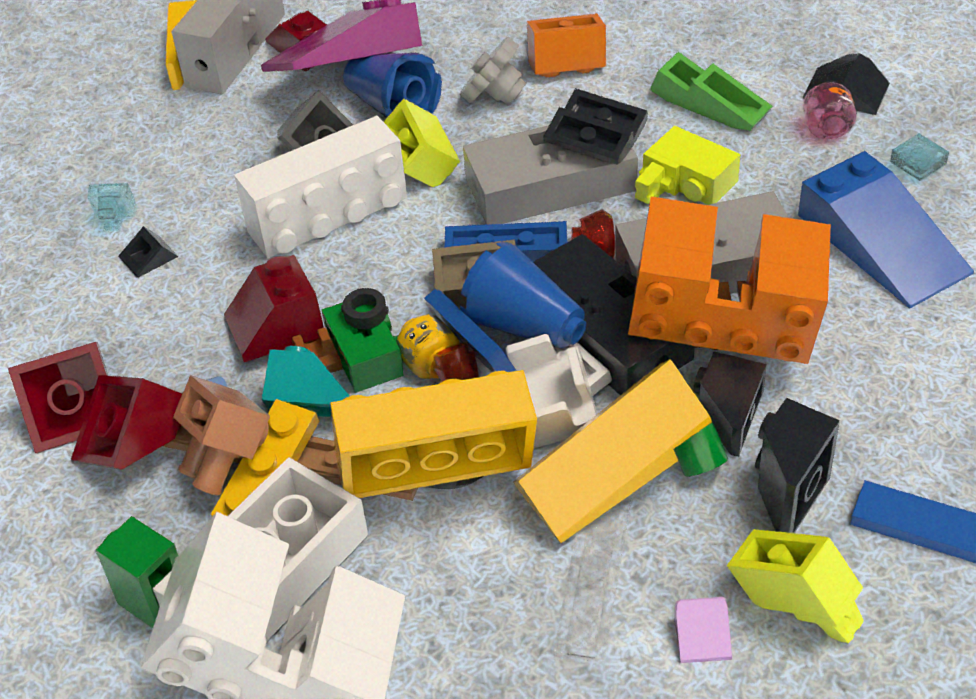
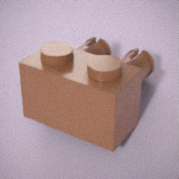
(222, 428)

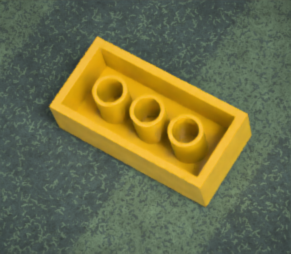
(434, 433)

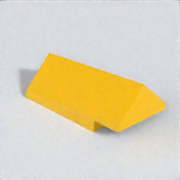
(614, 452)

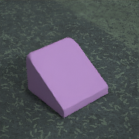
(702, 629)

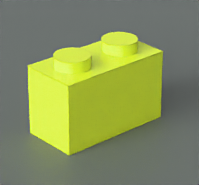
(424, 144)

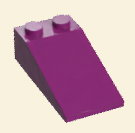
(374, 30)

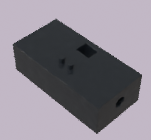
(606, 296)

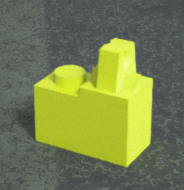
(688, 166)
(801, 578)

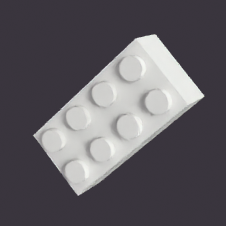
(322, 186)
(315, 520)

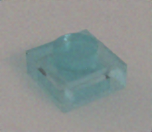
(919, 157)

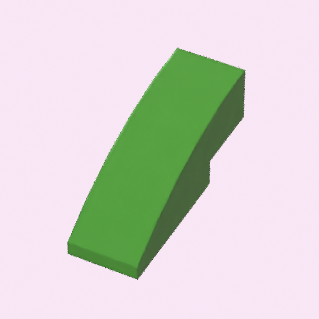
(709, 93)

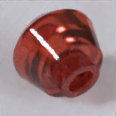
(599, 229)

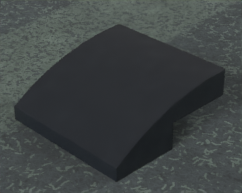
(596, 126)

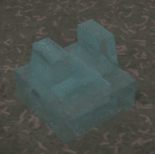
(112, 203)

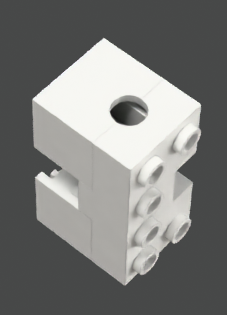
(218, 617)

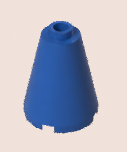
(389, 78)
(520, 299)

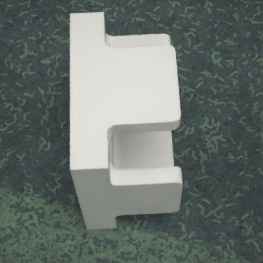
(556, 387)

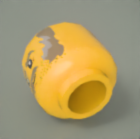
(420, 340)

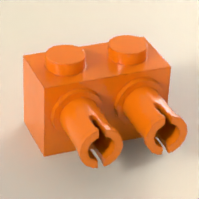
(566, 44)

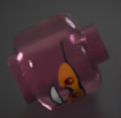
(829, 110)

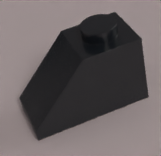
(731, 394)

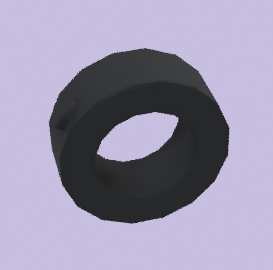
(361, 297)

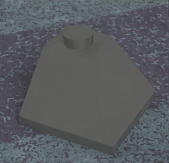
(311, 122)

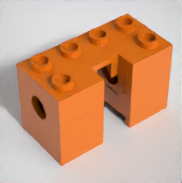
(776, 308)

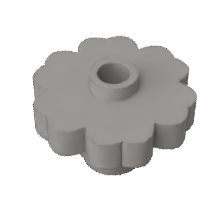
(495, 75)

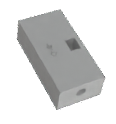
(221, 38)
(529, 177)
(734, 241)

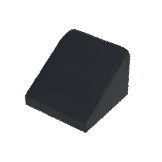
(146, 252)

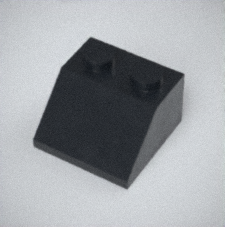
(794, 461)

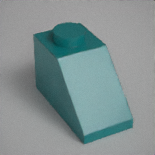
(301, 380)

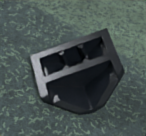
(858, 76)

